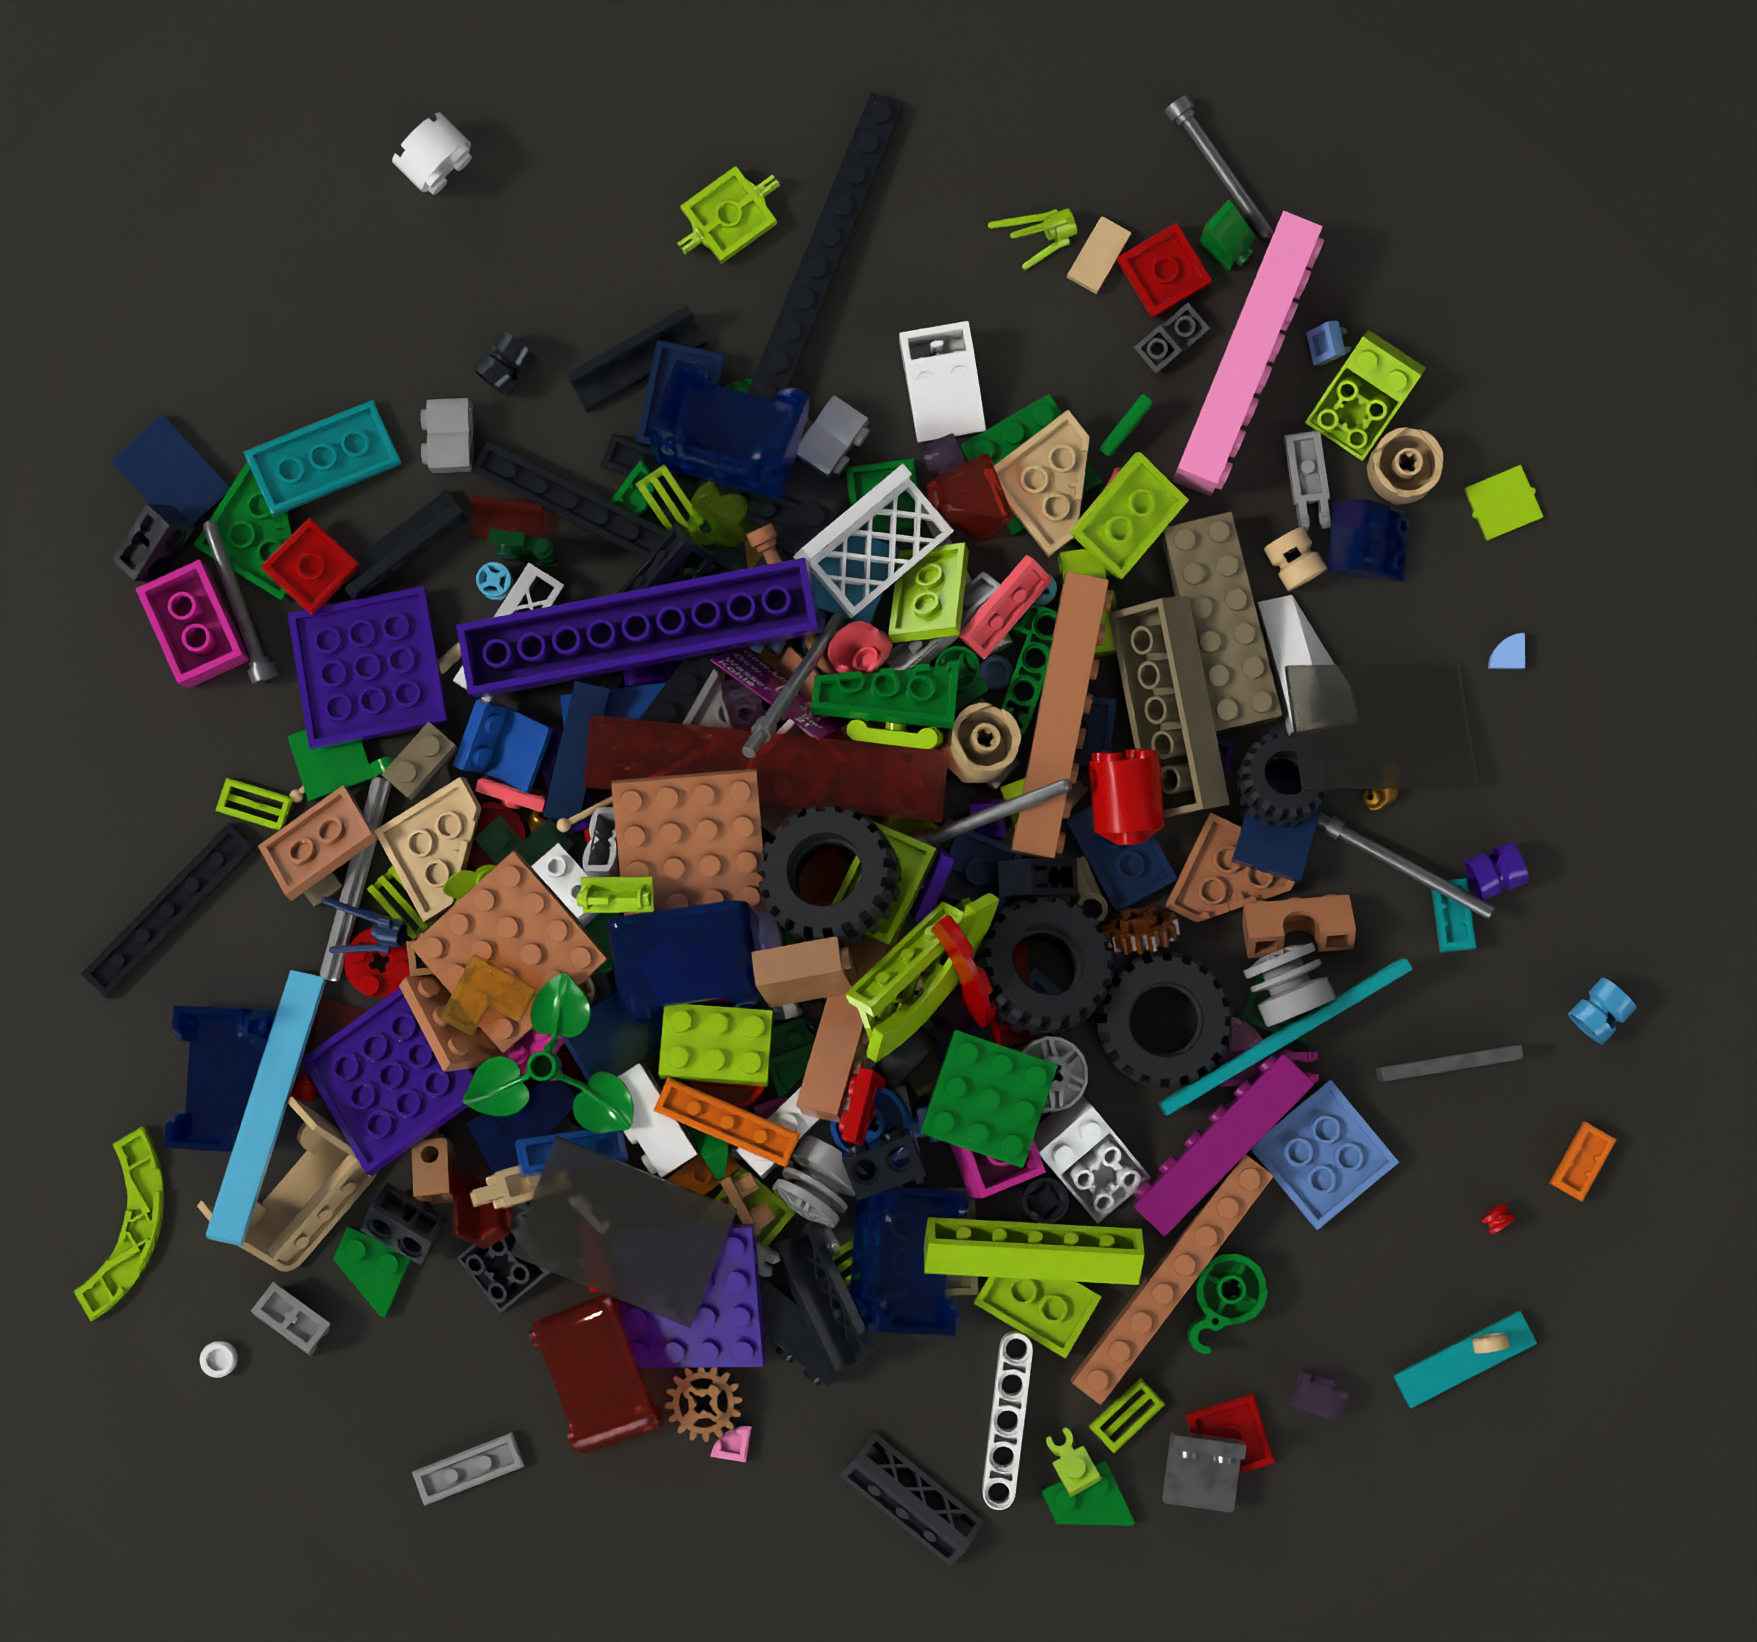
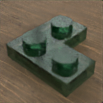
(501, 839)

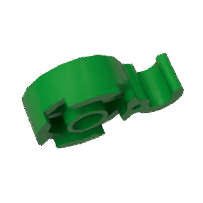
(1232, 1310)

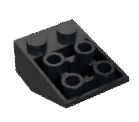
(498, 1272)

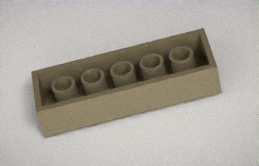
(1210, 569)
(1170, 701)

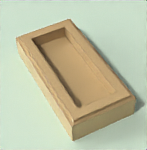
(1098, 255)

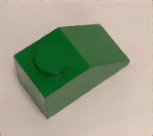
(1228, 237)

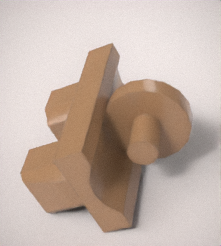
(739, 1187)

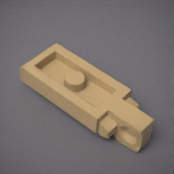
(506, 1189)

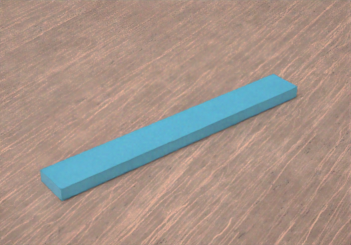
(265, 1109)

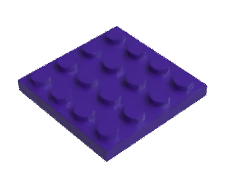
(368, 668)
(385, 1083)
(726, 1326)

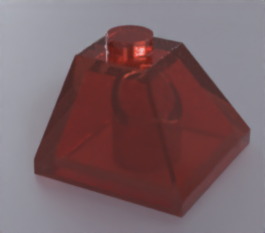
(971, 498)

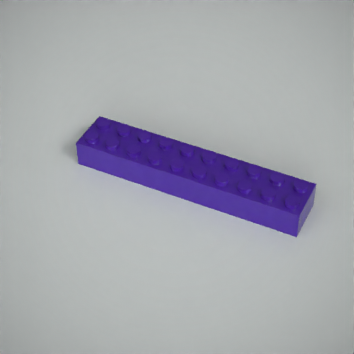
(639, 628)

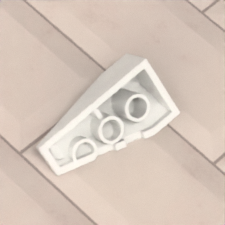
(1289, 642)

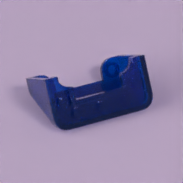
(727, 432)
(685, 957)
(221, 1073)
(889, 1261)

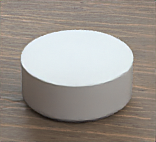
(218, 1359)

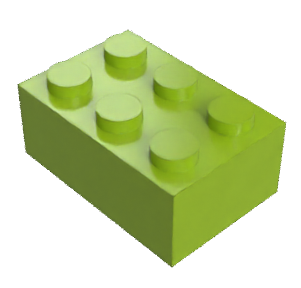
(716, 1044)

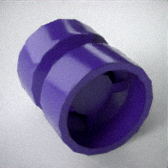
(1493, 872)

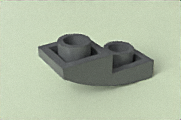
(1172, 338)

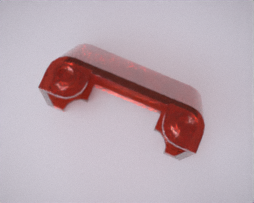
(596, 1374)

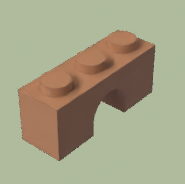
(1324, 917)

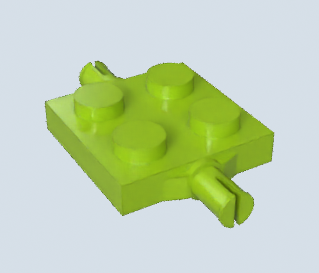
(728, 214)

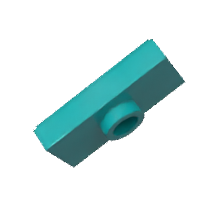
(1453, 921)

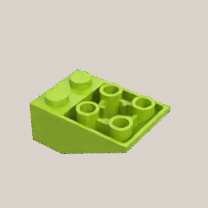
(1365, 395)

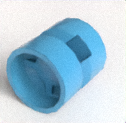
(1602, 1010)

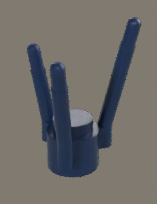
(386, 930)

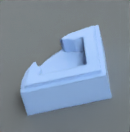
(1509, 653)

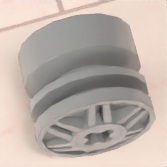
(1289, 984)
(1071, 1072)
(815, 1188)

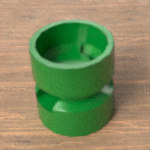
(968, 665)

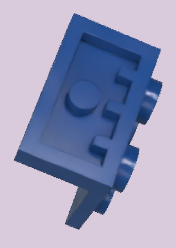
(503, 745)

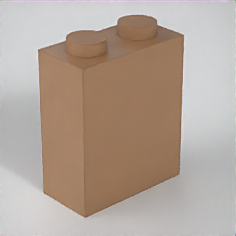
(804, 971)

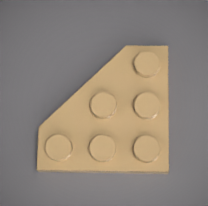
(1047, 481)
(432, 844)

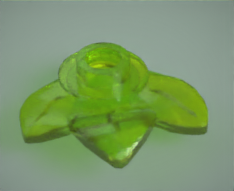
(720, 513)

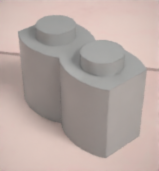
(448, 435)
(832, 437)
(601, 852)

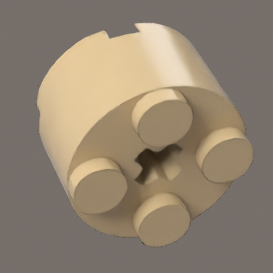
(1399, 447)
(979, 725)

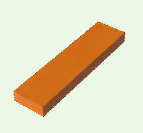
(727, 1122)

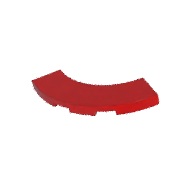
(973, 979)

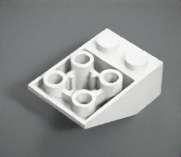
(942, 381)
(1089, 1158)

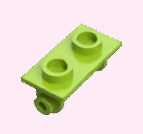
(616, 894)

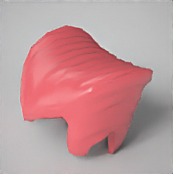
(859, 648)

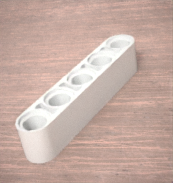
(1009, 1437)

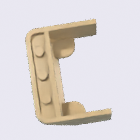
(307, 1198)

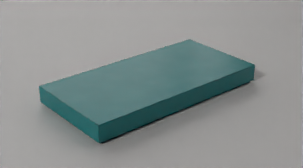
(322, 458)

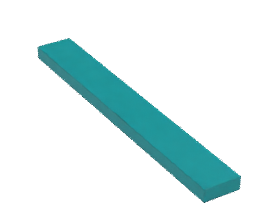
(1285, 1036)

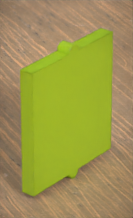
(1503, 503)

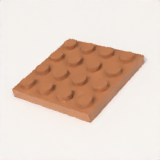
(692, 836)
(516, 926)

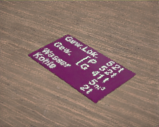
(768, 684)

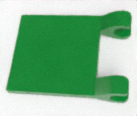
(331, 767)

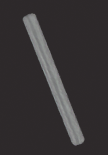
(355, 881)

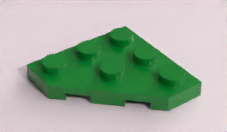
(249, 531)

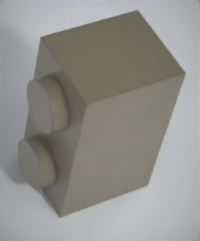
(420, 761)

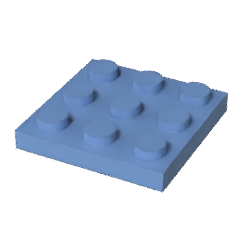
(1323, 1154)

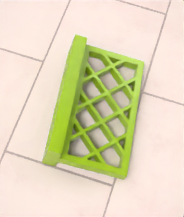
(901, 970)

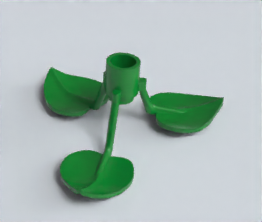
(563, 1011)

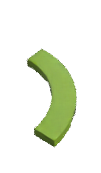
(936, 988)
(139, 1229)

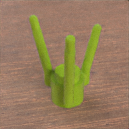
(1055, 224)

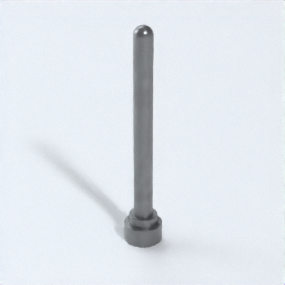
(1182, 113)
(260, 665)
(935, 837)

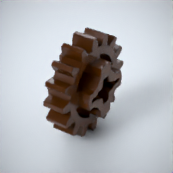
(1141, 930)

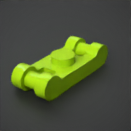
(894, 734)

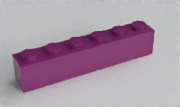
(1223, 1143)

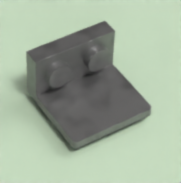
(1202, 1471)

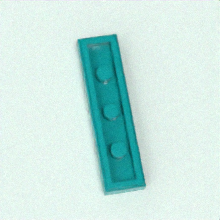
(1460, 1362)

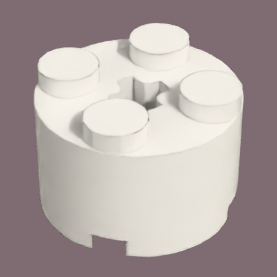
(433, 153)

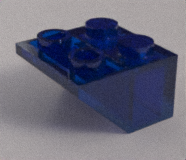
(1368, 540)

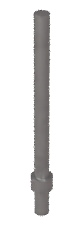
(766, 725)
(1336, 828)

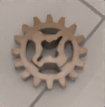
(716, 1414)

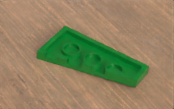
(902, 696)

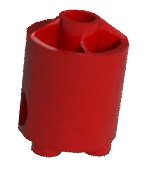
(1127, 795)

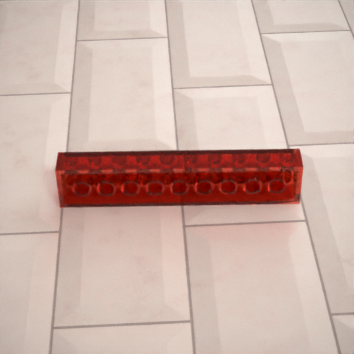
(789, 768)

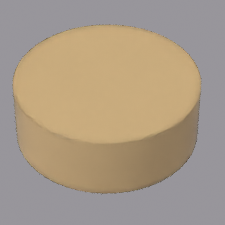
(1490, 1342)

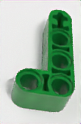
(1023, 672)

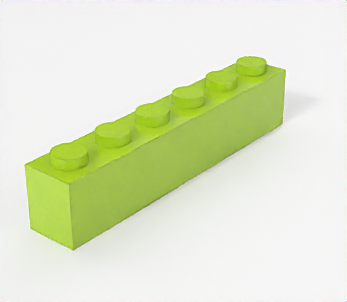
(1033, 1251)

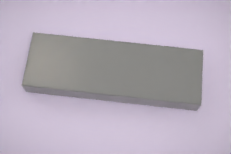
(468, 1468)

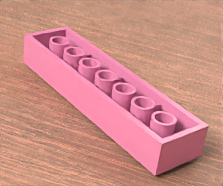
(1251, 346)

